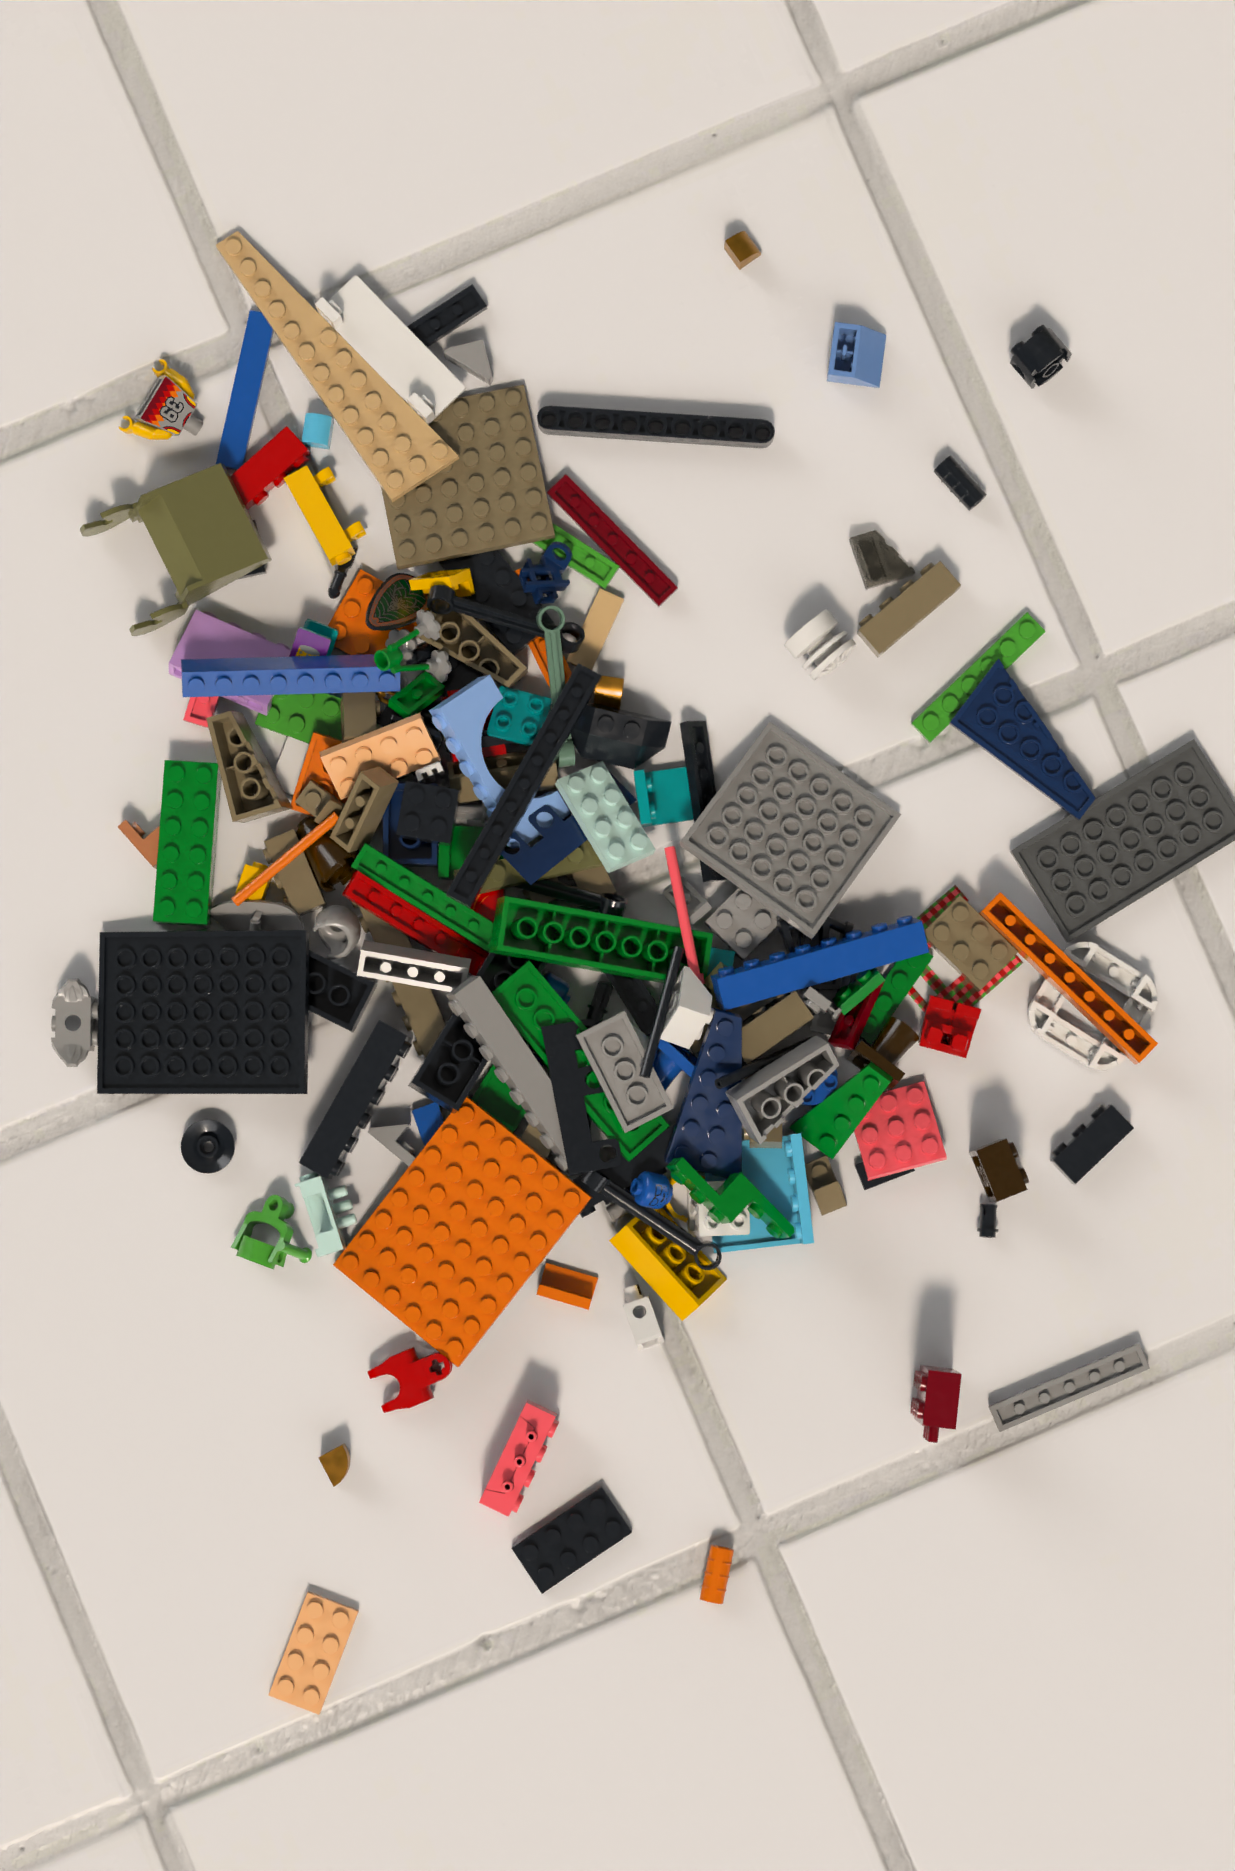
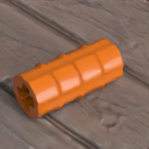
(716, 1574)

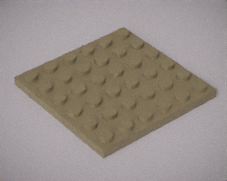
(483, 499)

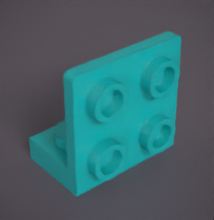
(518, 716)
(663, 796)

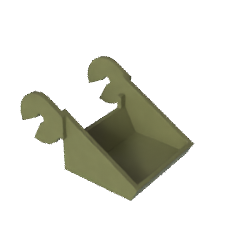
(198, 533)

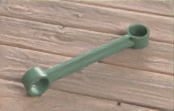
(556, 676)

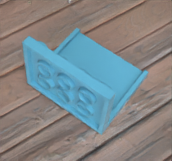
(783, 1181)

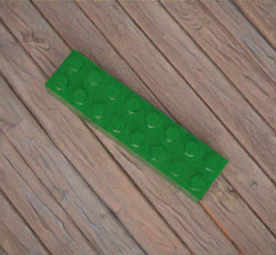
(590, 940)

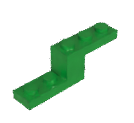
(730, 1198)

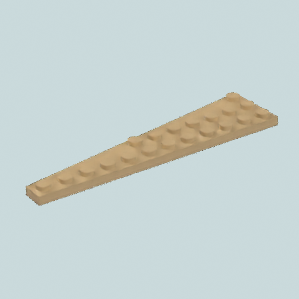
(376, 420)

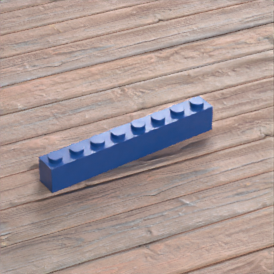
(285, 676)
(819, 963)

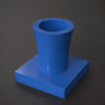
(671, 1061)

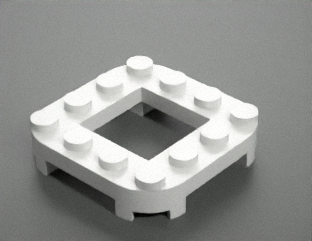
(1069, 1039)

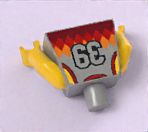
(166, 408)

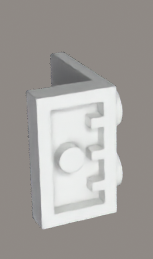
(703, 1225)

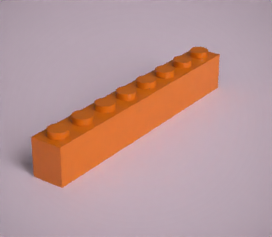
(1068, 979)

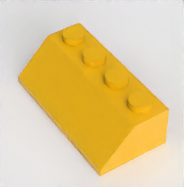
(667, 1266)

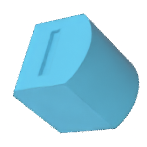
(317, 431)

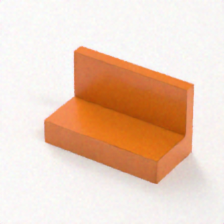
(567, 1286)

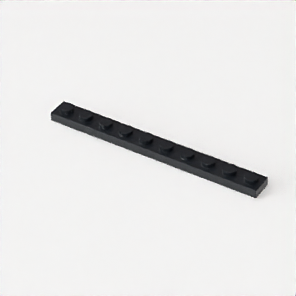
(523, 786)

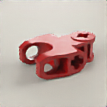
(413, 1376)

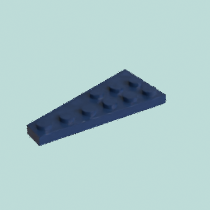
(1012, 732)
(707, 1125)

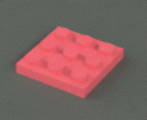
(899, 1133)

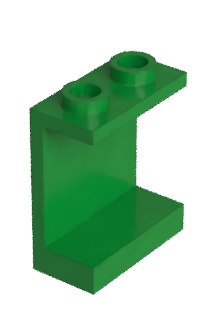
(453, 857)

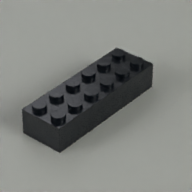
(355, 1100)

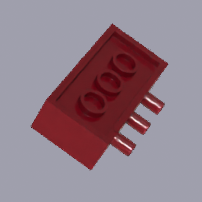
(936, 1399)

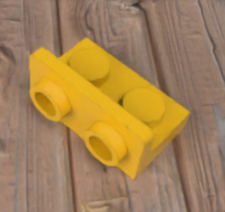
(459, 580)

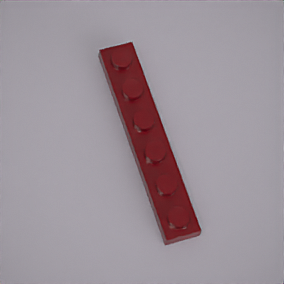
(612, 540)

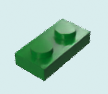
(416, 695)
(850, 995)

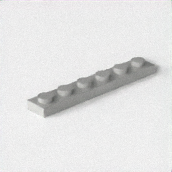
(1069, 1387)

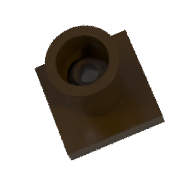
(887, 1050)

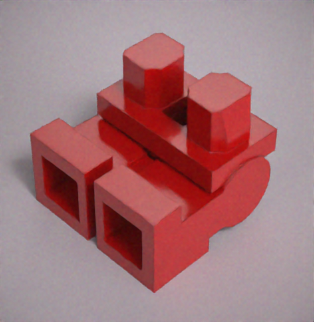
(937, 1033)

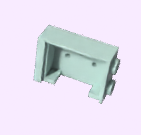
(324, 1212)

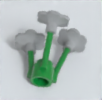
(401, 646)

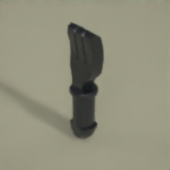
(340, 575)

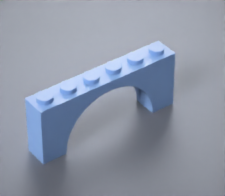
(461, 723)

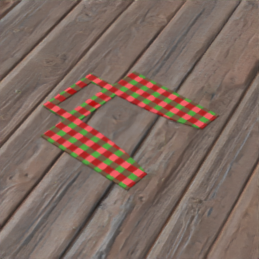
(960, 989)

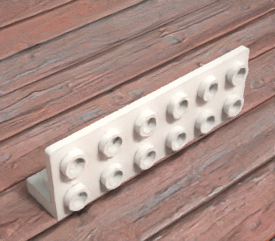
(391, 349)

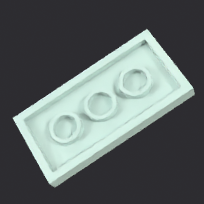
(605, 817)

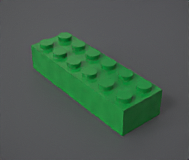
(187, 843)

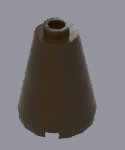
(327, 858)

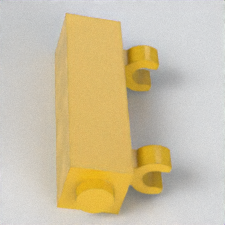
(320, 516)

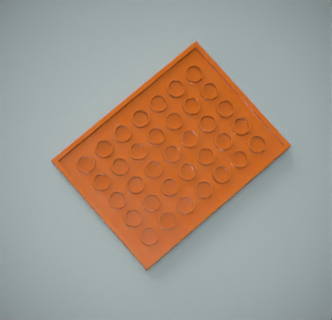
(462, 1231)

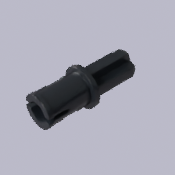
(599, 1002)

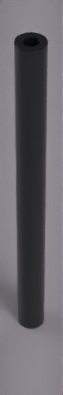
(661, 1012)
(754, 1067)

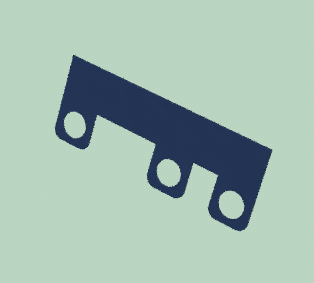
(557, 844)

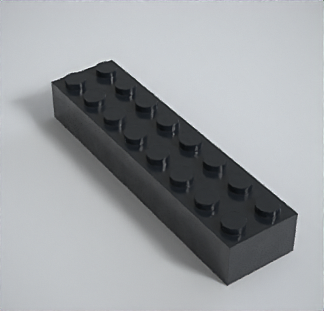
(455, 1057)

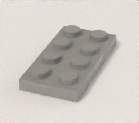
(617, 1062)

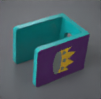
(314, 640)

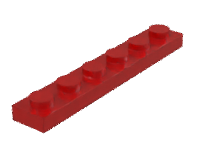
(411, 920)

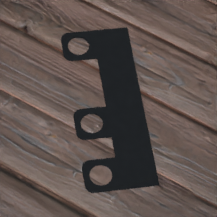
(568, 1090)

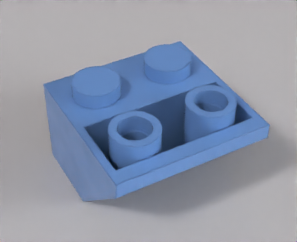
(856, 355)

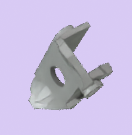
(74, 1045)

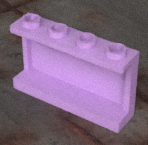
(214, 639)

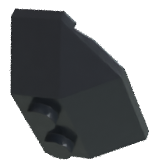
(618, 735)

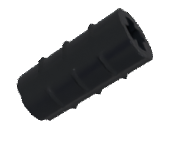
(960, 483)

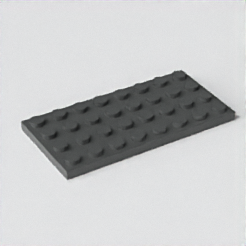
(1129, 841)

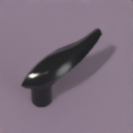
(421, 654)

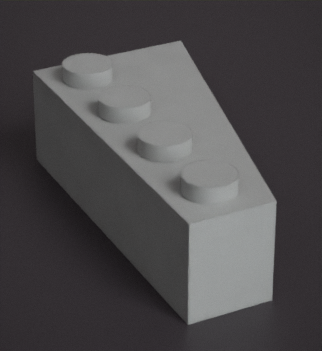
(780, 1086)

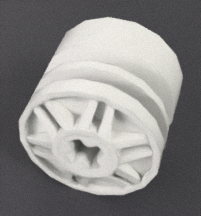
(820, 644)

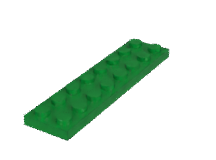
(534, 1004)

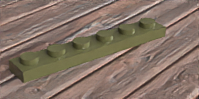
(506, 876)

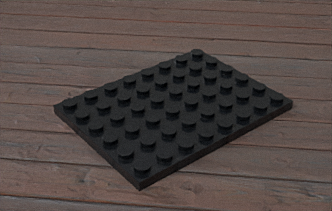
(203, 1012)

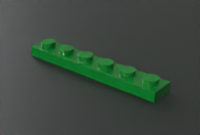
(424, 895)

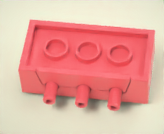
(518, 1457)

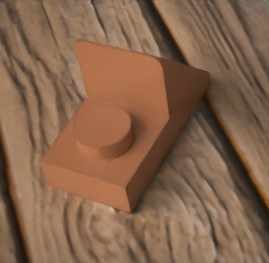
(147, 847)

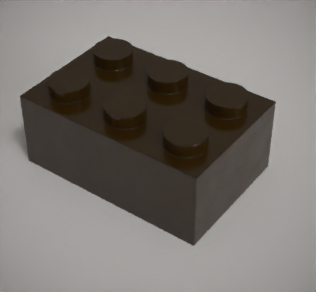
(999, 1170)

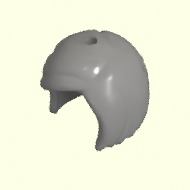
(338, 930)

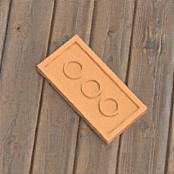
(395, 748)
(313, 1652)

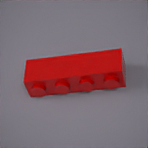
(269, 467)

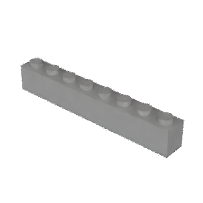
(511, 1058)

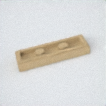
(596, 628)

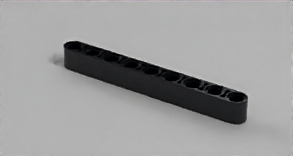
(643, 420)

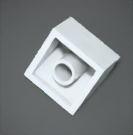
(687, 1010)

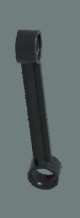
(451, 602)
(605, 903)
(602, 1184)

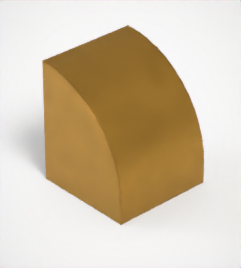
(741, 249)
(609, 692)
(336, 1463)

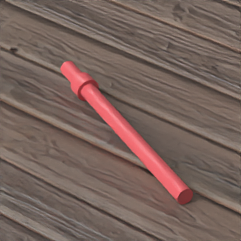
(682, 912)

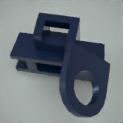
(549, 567)

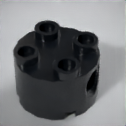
(1039, 356)

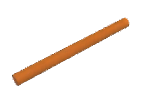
(285, 859)

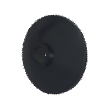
(193, 1146)

